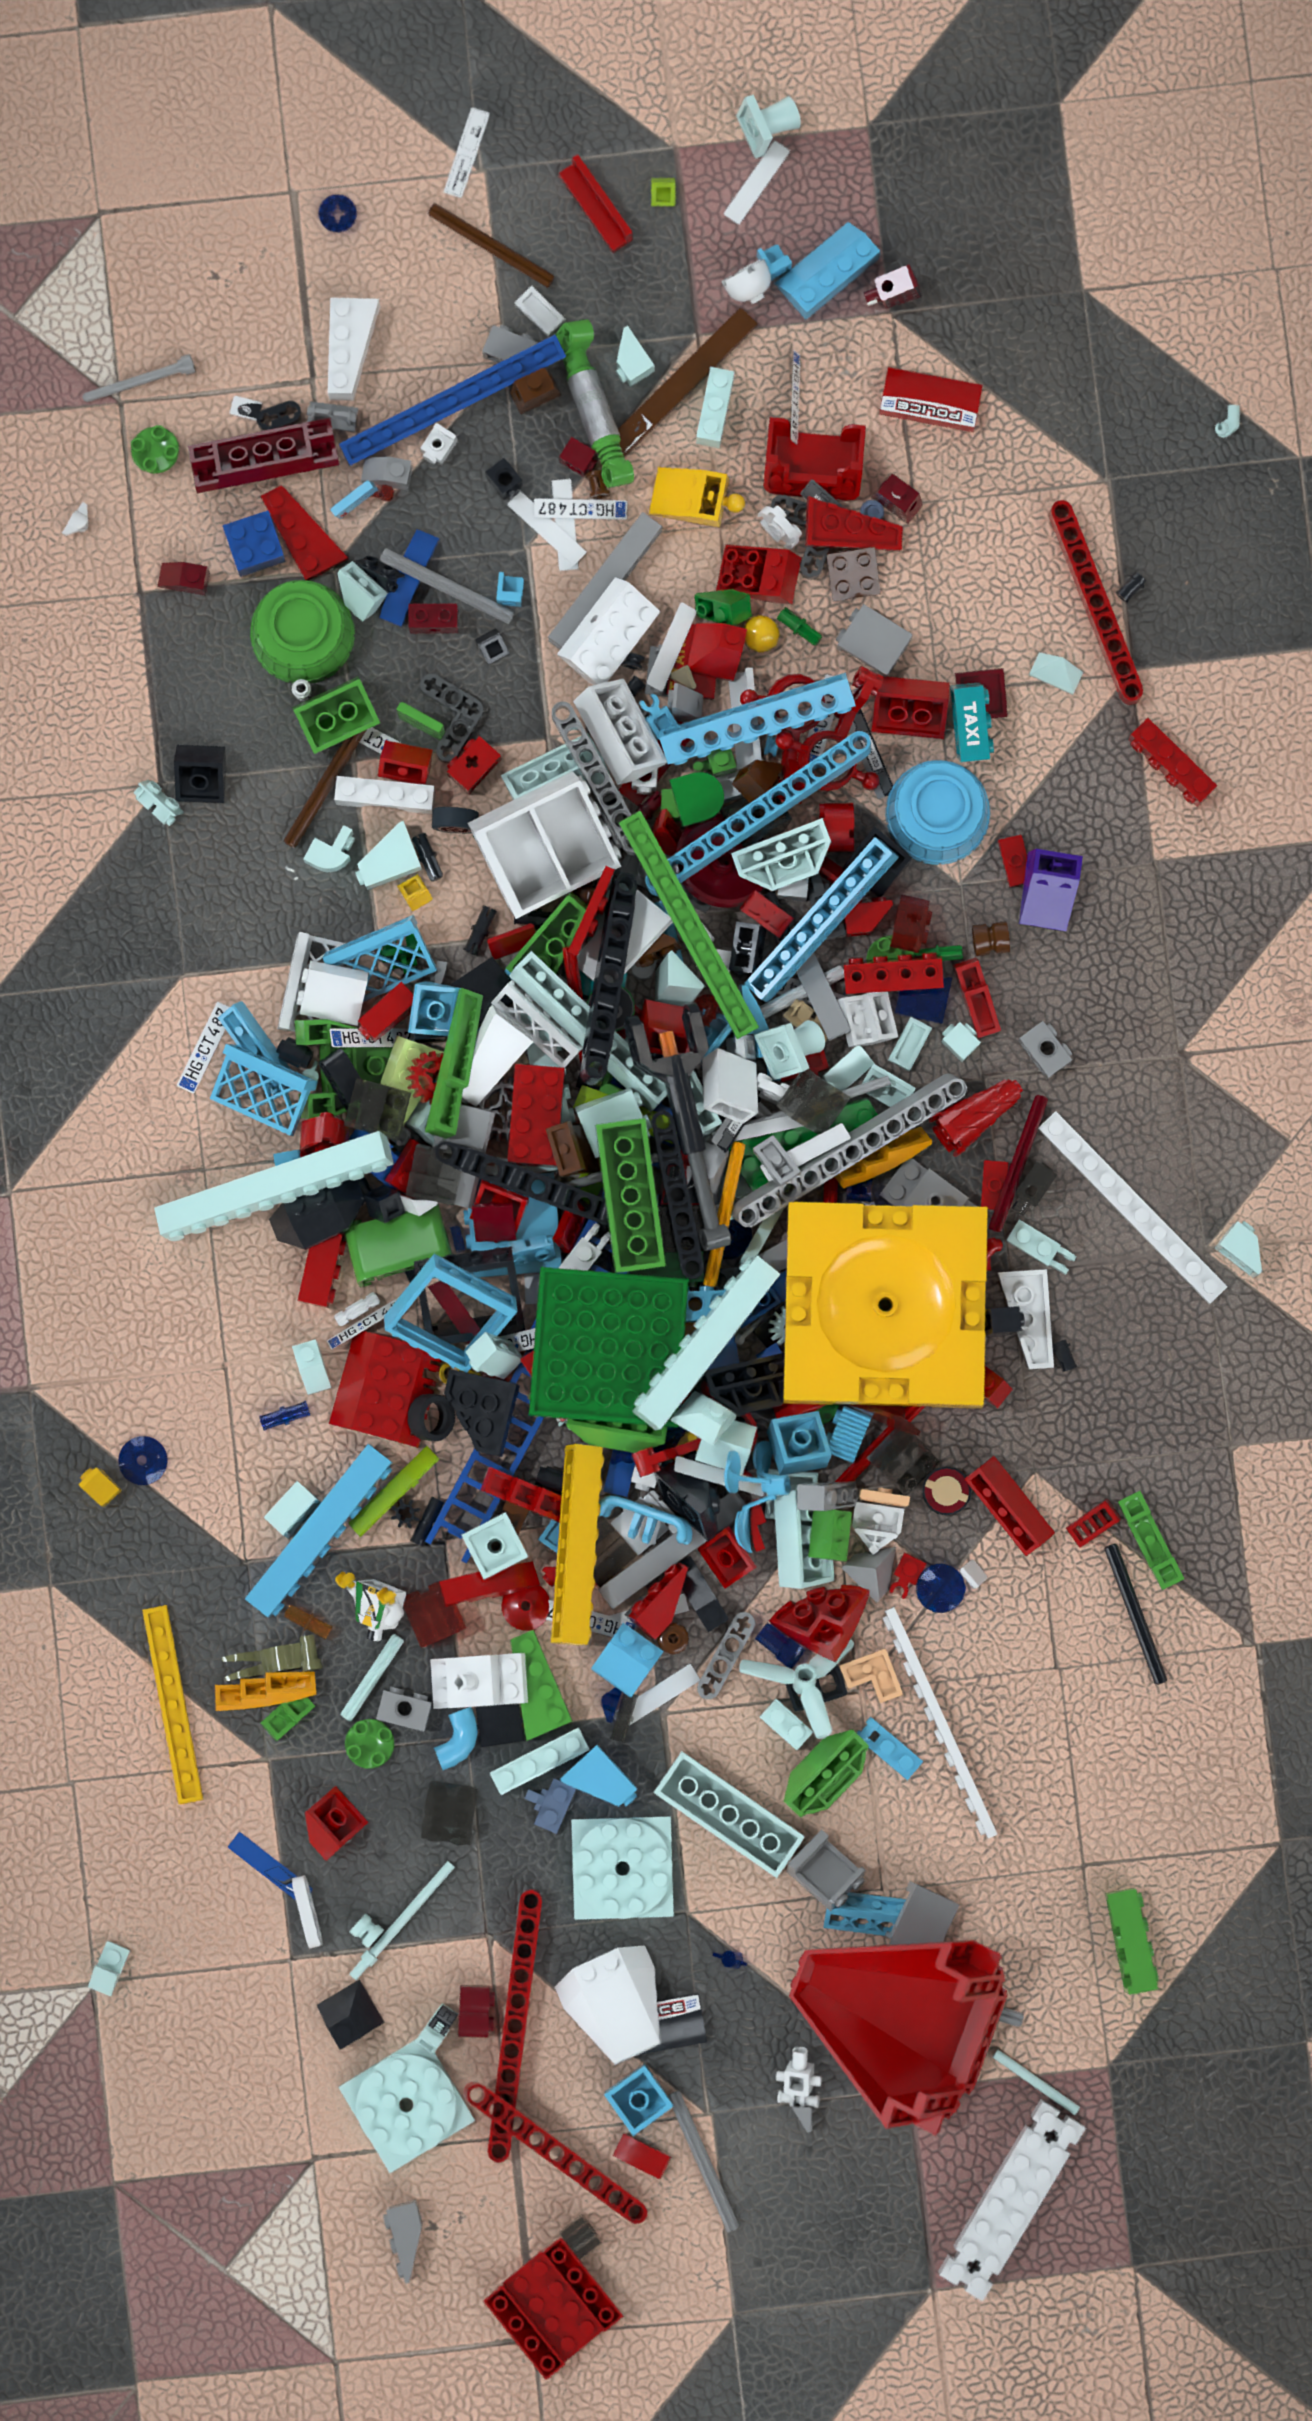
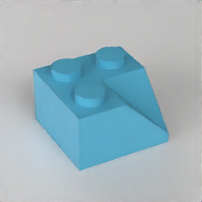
(799, 1443)
(638, 2099)

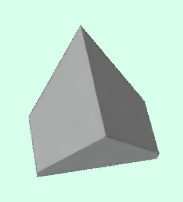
(872, 1571)

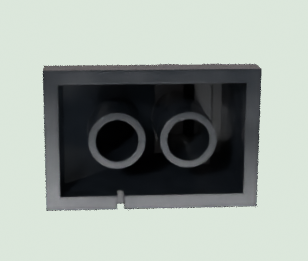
(691, 1497)

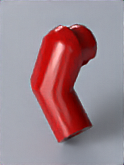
(993, 1245)

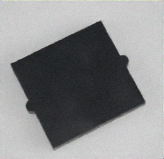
(499, 1724)

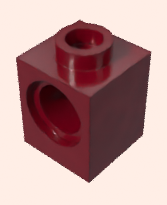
(578, 457)

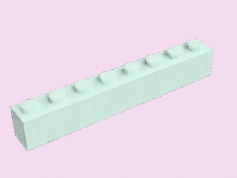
(572, 1015)
(706, 1342)

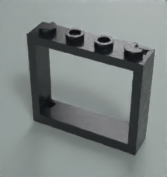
(474, 1262)

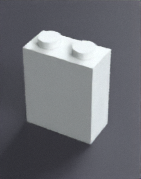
(332, 992)
(730, 1085)

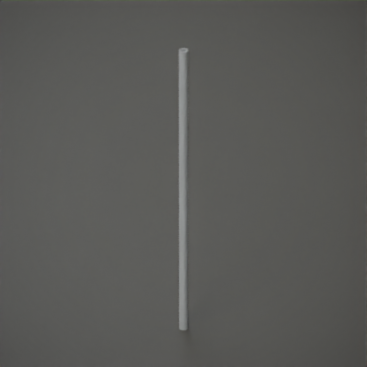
(852, 1092)

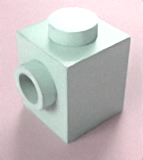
(960, 1040)

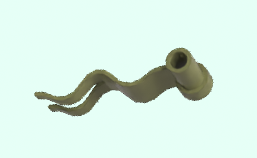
(278, 1659)

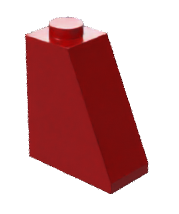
(386, 1013)

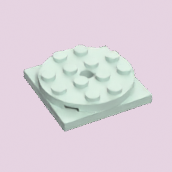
(640, 1843)
(436, 2104)

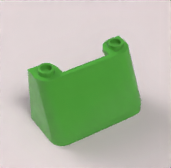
(393, 1246)

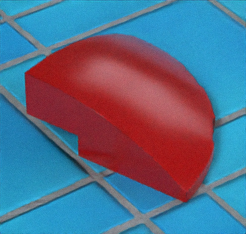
(823, 1619)

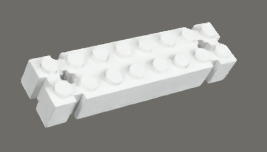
(1011, 2200)

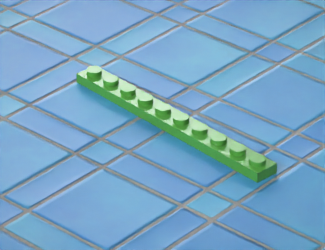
(688, 924)

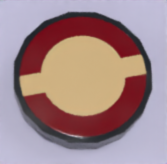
(946, 1491)

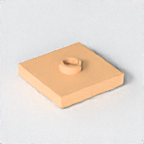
(884, 1496)

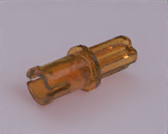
(308, 1621)

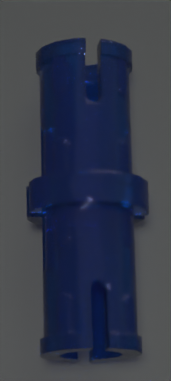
(284, 1415)

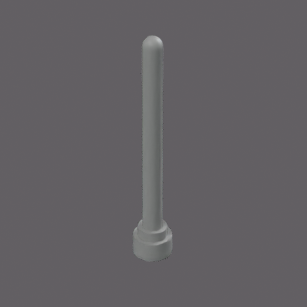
(184, 365)

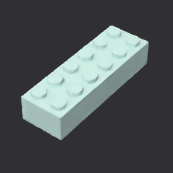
(729, 1814)

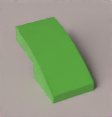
(286, 1717)

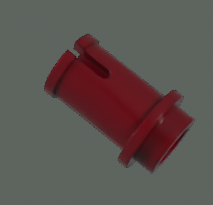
(650, 806)

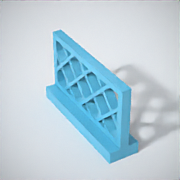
(376, 940)
(274, 1072)

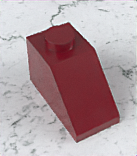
(184, 577)

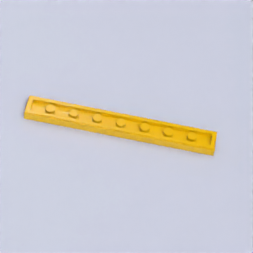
(172, 1704)

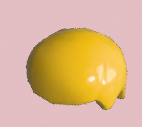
(761, 633)

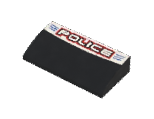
(679, 2022)

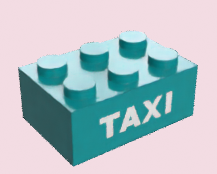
(971, 722)

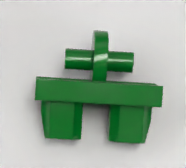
(389, 951)

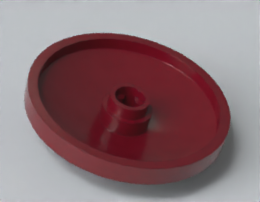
(718, 881)

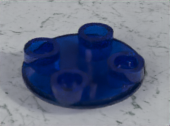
(940, 1588)

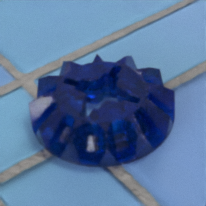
(328, 207)

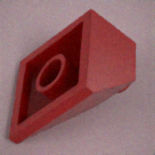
(716, 650)
(332, 1823)

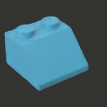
(627, 1660)

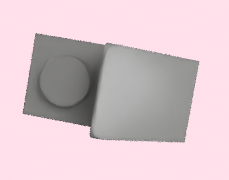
(774, 1158)

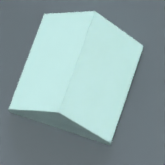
(676, 982)
(736, 1438)

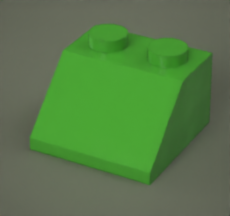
(830, 1535)

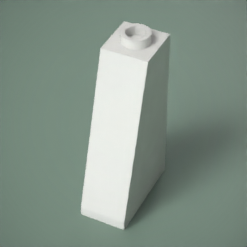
(496, 1050)

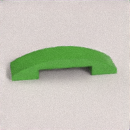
(1150, 1540)

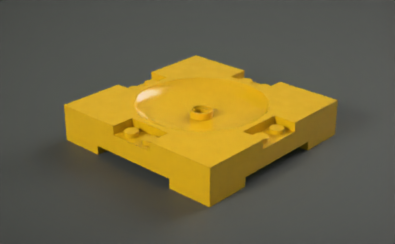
(920, 1261)

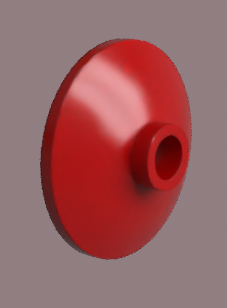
(528, 1619)

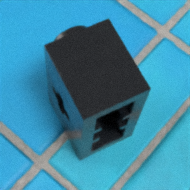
(747, 948)

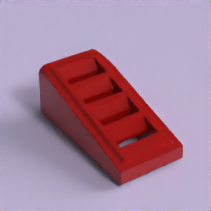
(1106, 1504)

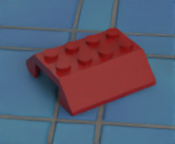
(380, 1385)

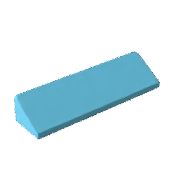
(249, 1035)

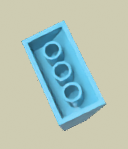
(828, 269)

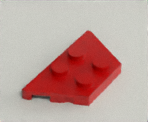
(596, 906)

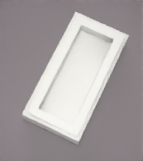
(540, 311)

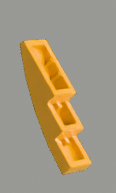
(886, 1157)
(267, 1691)

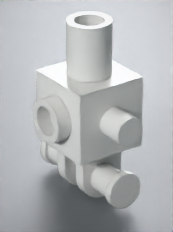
(799, 2080)

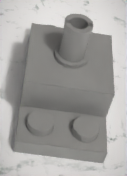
(920, 1186)

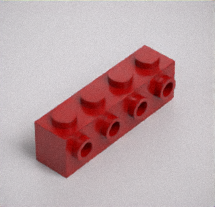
(1172, 762)
(893, 974)
(1010, 1506)

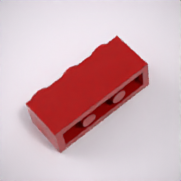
(320, 1272)

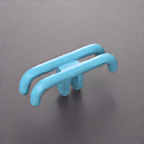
(684, 1529)

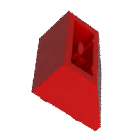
(661, 1018)

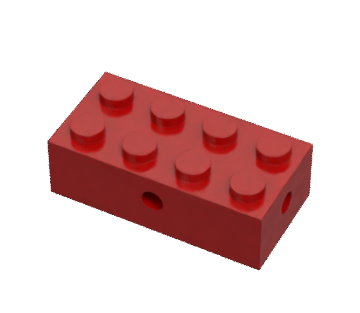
(535, 1107)

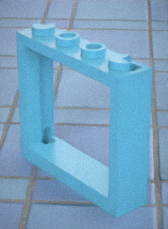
(437, 1267)

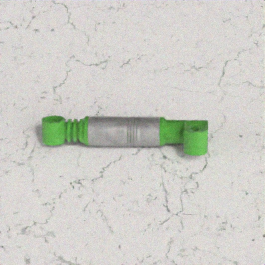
(592, 403)

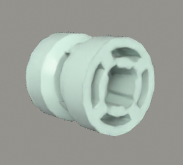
(360, 1930)

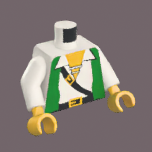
(375, 1602)

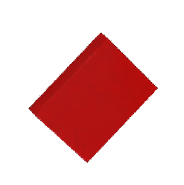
(493, 1193)
(726, 1557)

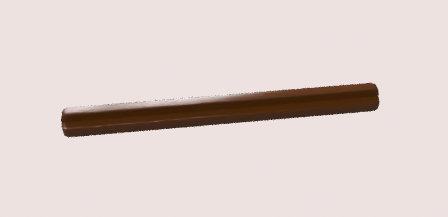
(491, 245)
(322, 790)

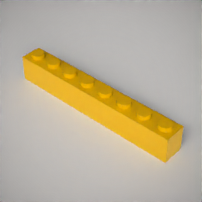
(577, 1545)

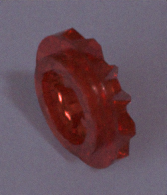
(711, 1008)

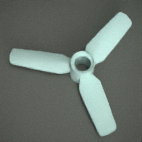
(810, 1695)

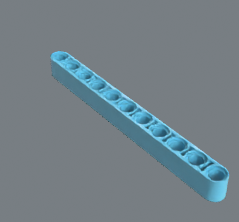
(771, 810)

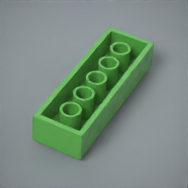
(630, 1195)

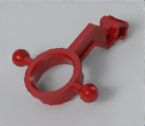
(866, 683)
(789, 756)
(647, 1461)

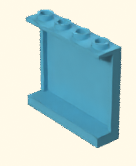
(537, 1220)

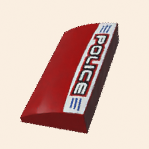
(930, 399)

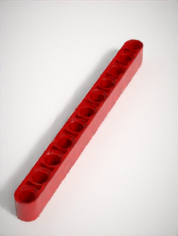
(514, 2012)

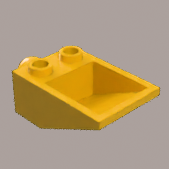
(688, 496)

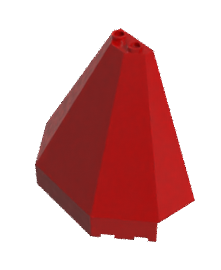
(905, 2021)

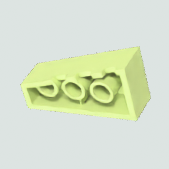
(396, 1069)

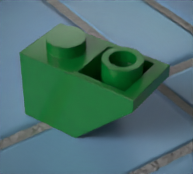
(723, 606)

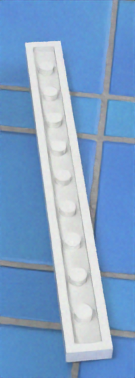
(1132, 1207)
(943, 1732)

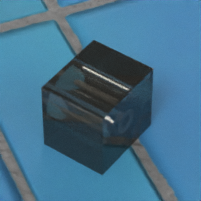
(580, 2236)

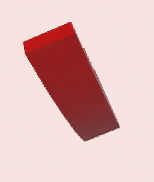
(522, 1494)
(474, 1588)

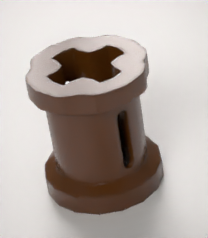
(597, 493)

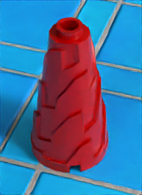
(967, 1119)

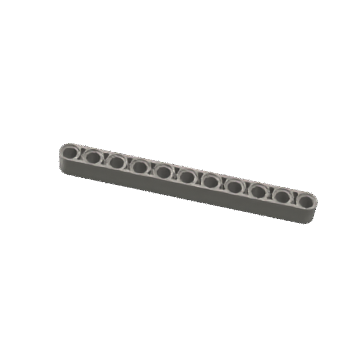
(860, 1150)

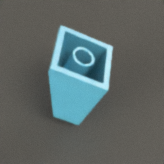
(601, 1778)

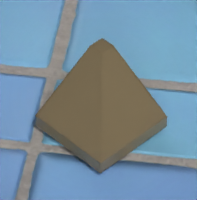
(684, 677)

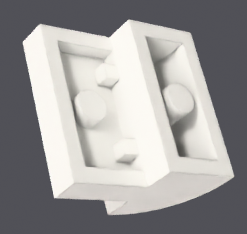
(868, 1018)

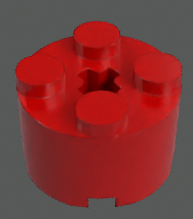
(839, 824)
(322, 1133)

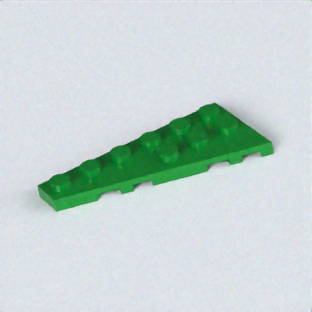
(852, 1116)

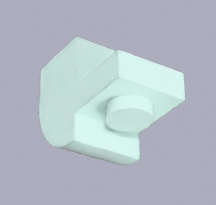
(330, 858)

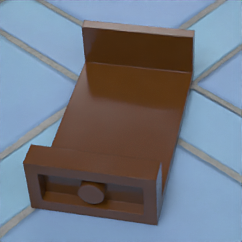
(572, 1150)

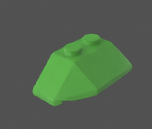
(617, 1435)
(826, 1773)

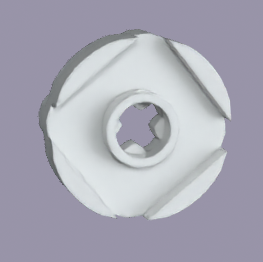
(779, 527)
(769, 1090)

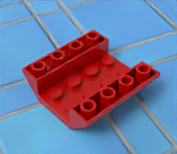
(552, 2307)

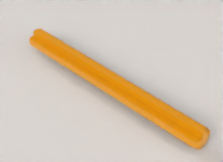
(725, 1210)

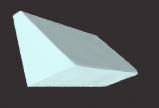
(849, 1068)

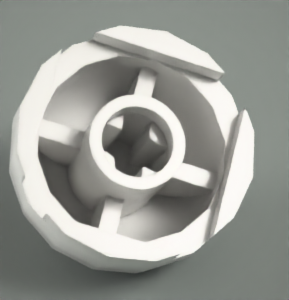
(749, 282)

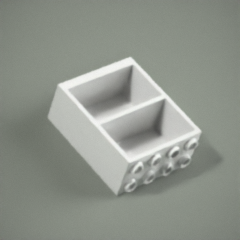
(545, 843)

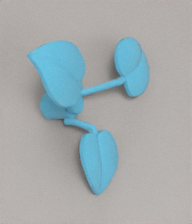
(770, 1484)

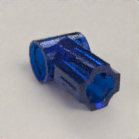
(783, 1648)

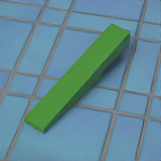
(455, 1065)

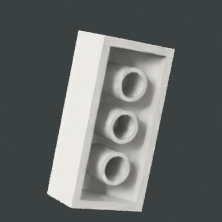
(620, 730)

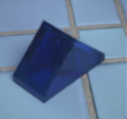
(859, 1193)

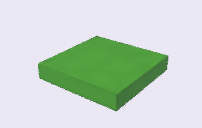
(420, 721)

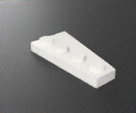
(1031, 1293)

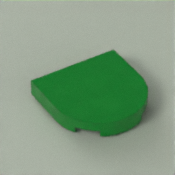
(697, 797)

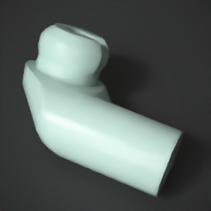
(1231, 424)

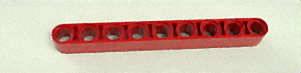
(1091, 591)
(566, 2157)

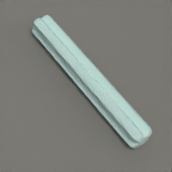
(372, 1677)

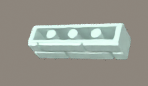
(539, 1761)

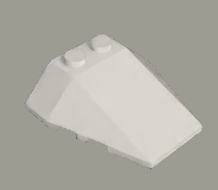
(615, 2001)

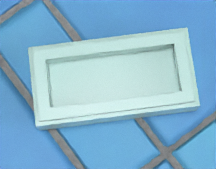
(910, 1044)

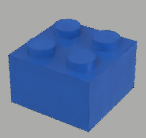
(254, 543)

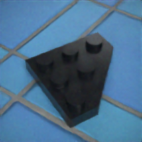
(483, 1408)

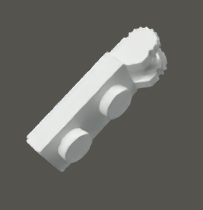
(585, 1253)

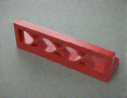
(596, 204)

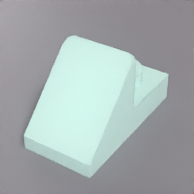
(108, 1968)

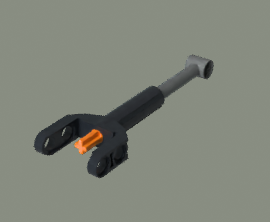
(675, 1073)

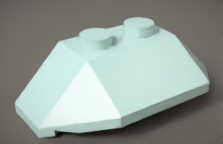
(784, 857)

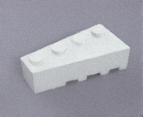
(349, 338)

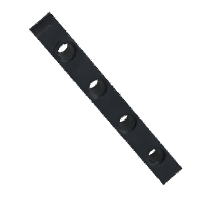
(606, 995)
(521, 1179)

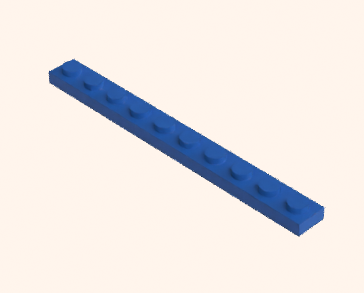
(452, 400)

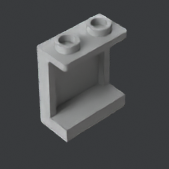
(874, 640)
(825, 1872)
(923, 1917)

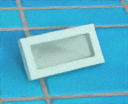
(1056, 672)

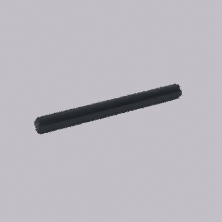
(1135, 1614)

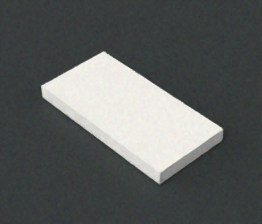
(647, 927)

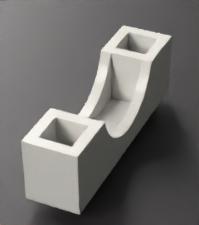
(399, 795)

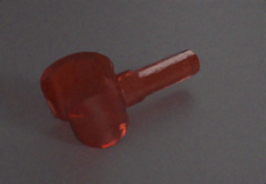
(385, 494)

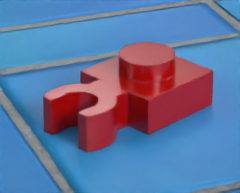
(908, 1572)

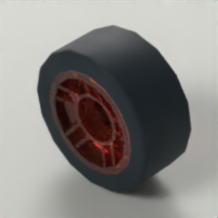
(453, 819)

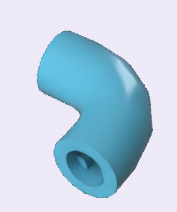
(462, 1740)

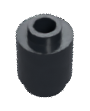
(294, 1054)
(550, 1479)

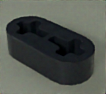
(276, 411)

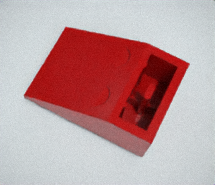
(761, 572)

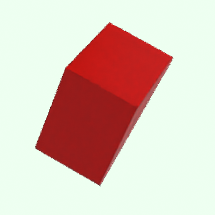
(666, 832)

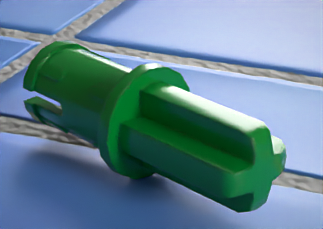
(799, 626)
(947, 952)

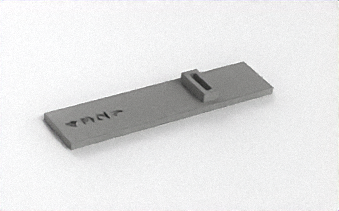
(822, 998)

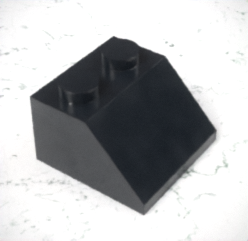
(200, 773)

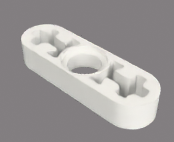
(307, 1911)

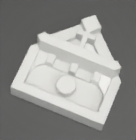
(877, 1524)

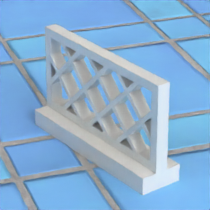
(294, 984)

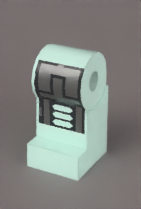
(436, 2028)

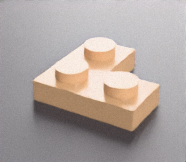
(874, 1668)

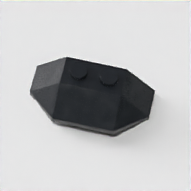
(318, 1216)
(748, 1384)

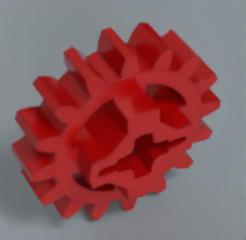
(421, 1074)

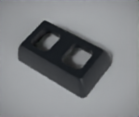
(840, 1690)

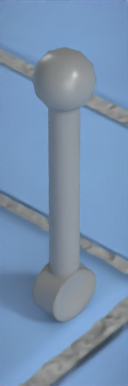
(739, 1339)

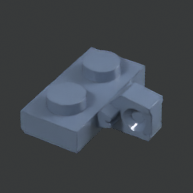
(551, 1804)

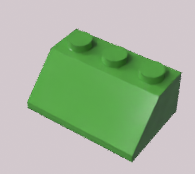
(336, 715)

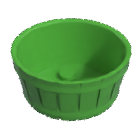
(302, 632)

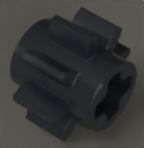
(408, 1520)

